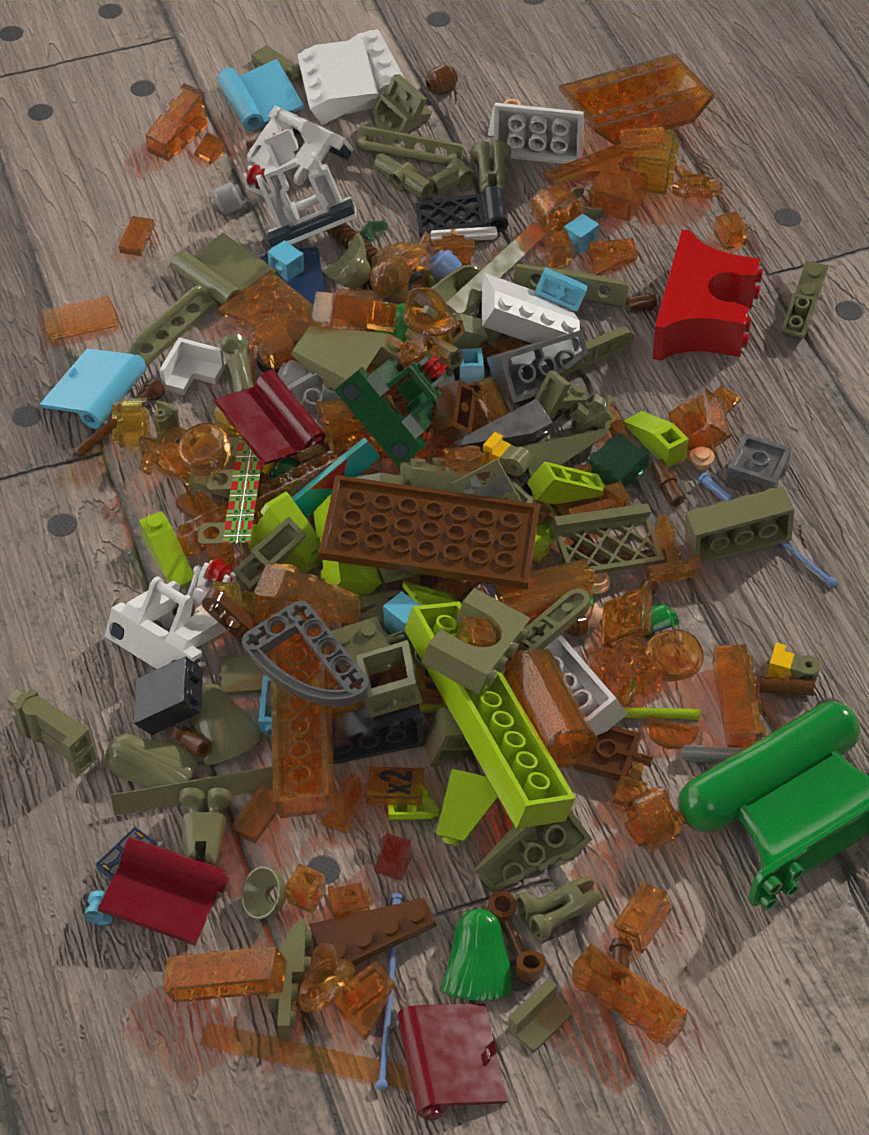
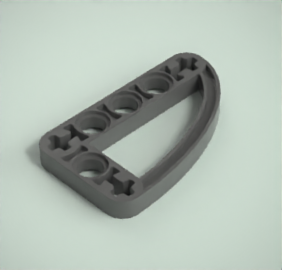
(293, 625)

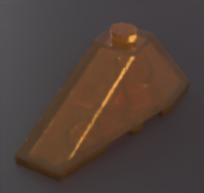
(285, 584)

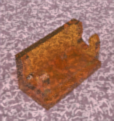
(643, 915)

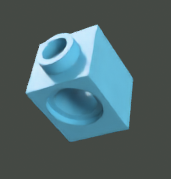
(581, 232)
(286, 260)

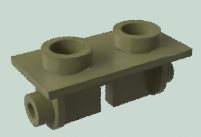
(165, 418)

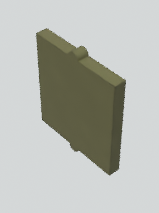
(240, 675)

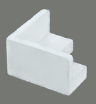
(188, 362)

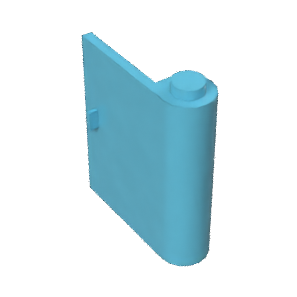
(258, 92)
(95, 384)

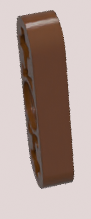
(216, 602)

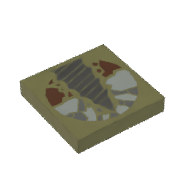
(487, 481)

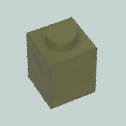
(469, 333)

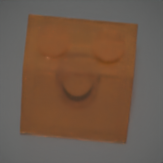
(702, 420)

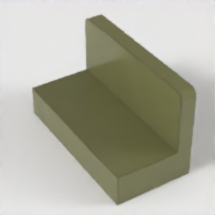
(539, 1016)

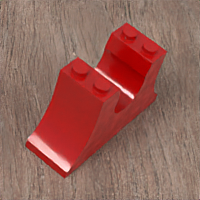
(706, 301)

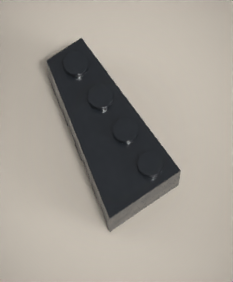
(362, 737)

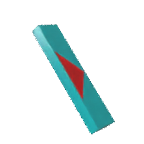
(349, 464)

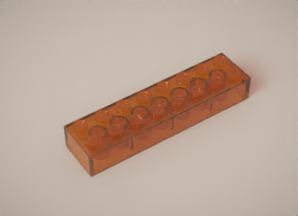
(301, 731)

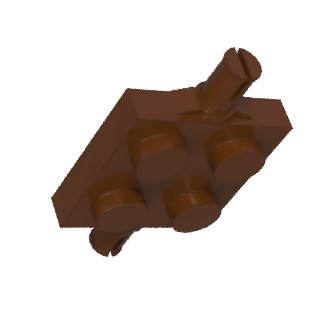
(614, 754)

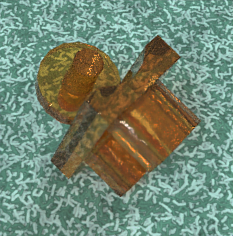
(458, 245)

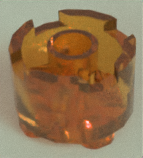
(555, 207)
(652, 819)

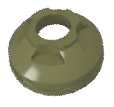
(257, 892)

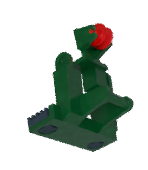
(393, 432)

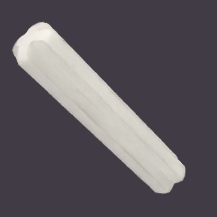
(477, 234)

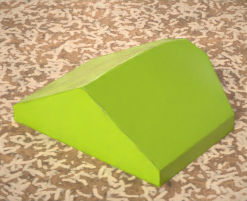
(426, 595)
(414, 812)

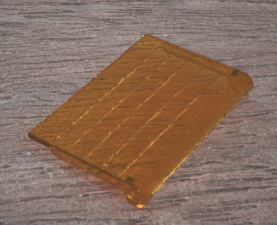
(79, 318)

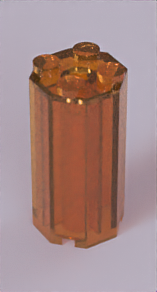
(551, 705)

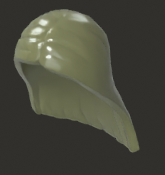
(353, 267)
(456, 281)
(224, 725)
(149, 761)

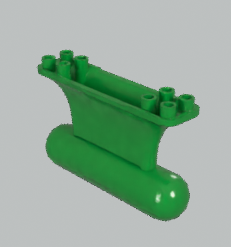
(790, 796)

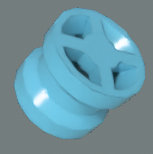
(92, 914)

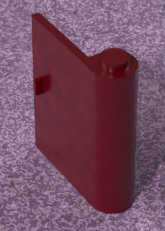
(270, 419)
(163, 891)
(450, 1057)

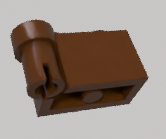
(456, 409)

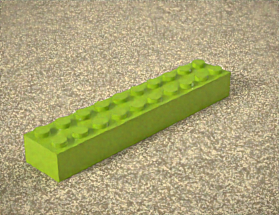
(497, 732)

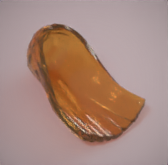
(393, 267)
(422, 323)

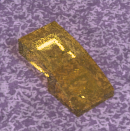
(243, 599)

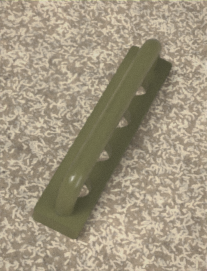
(365, 141)
(618, 288)
(147, 338)

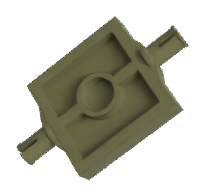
(364, 637)

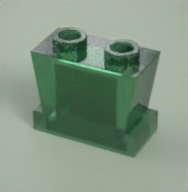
(619, 461)

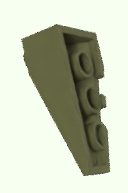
(560, 449)
(531, 850)

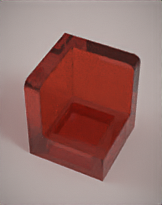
(394, 856)

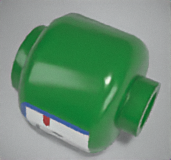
(662, 620)

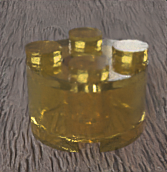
(131, 421)

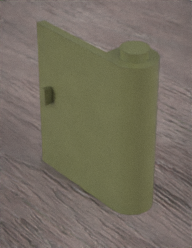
(221, 268)

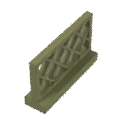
(607, 520)

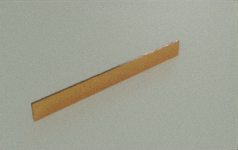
(303, 1055)

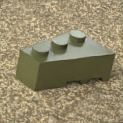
(445, 739)

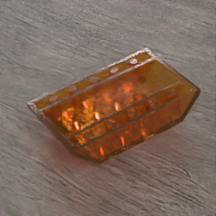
(639, 96)

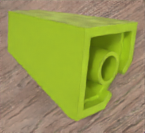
(274, 513)
(465, 806)

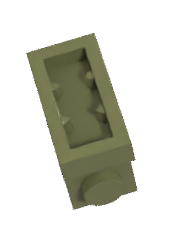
(559, 394)

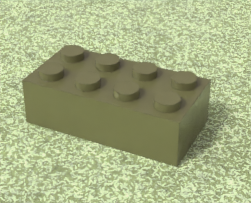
(739, 525)

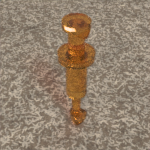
(617, 424)

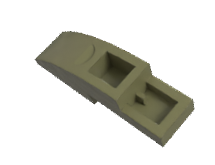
(805, 300)
(294, 950)

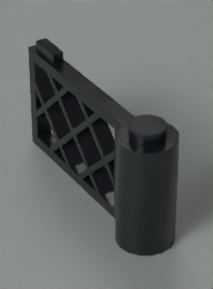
(490, 207)

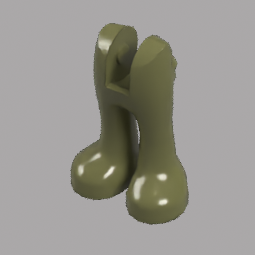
(501, 154)
(572, 894)

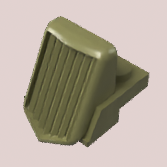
(400, 107)

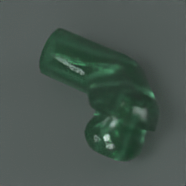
(372, 227)

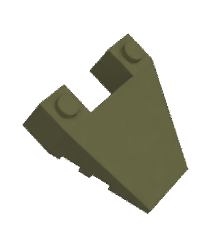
(341, 352)

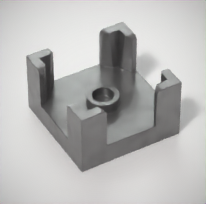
(758, 462)

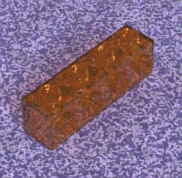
(737, 695)
(225, 974)
(629, 996)

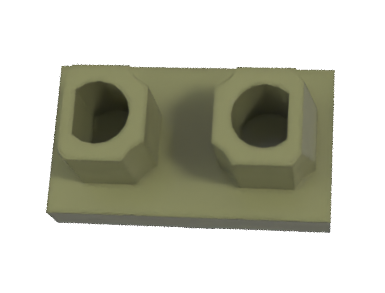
(594, 415)

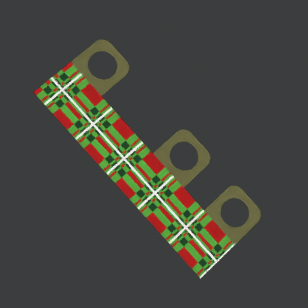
(244, 484)

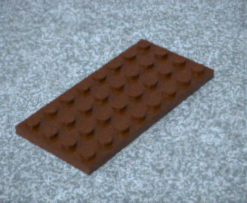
(430, 532)

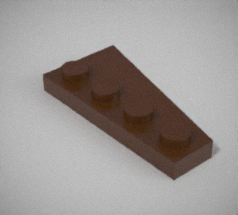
(374, 931)

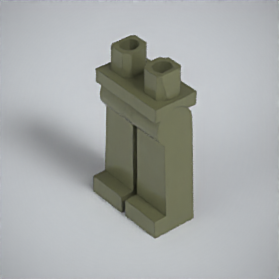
(54, 728)

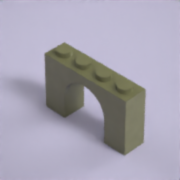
(474, 665)

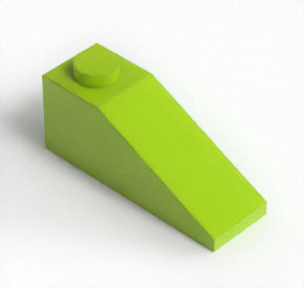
(563, 484)
(166, 549)

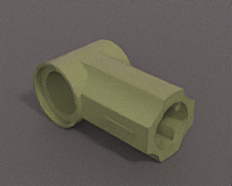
(455, 174)

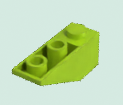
(659, 437)

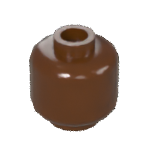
(441, 79)

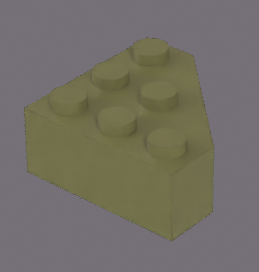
(431, 474)

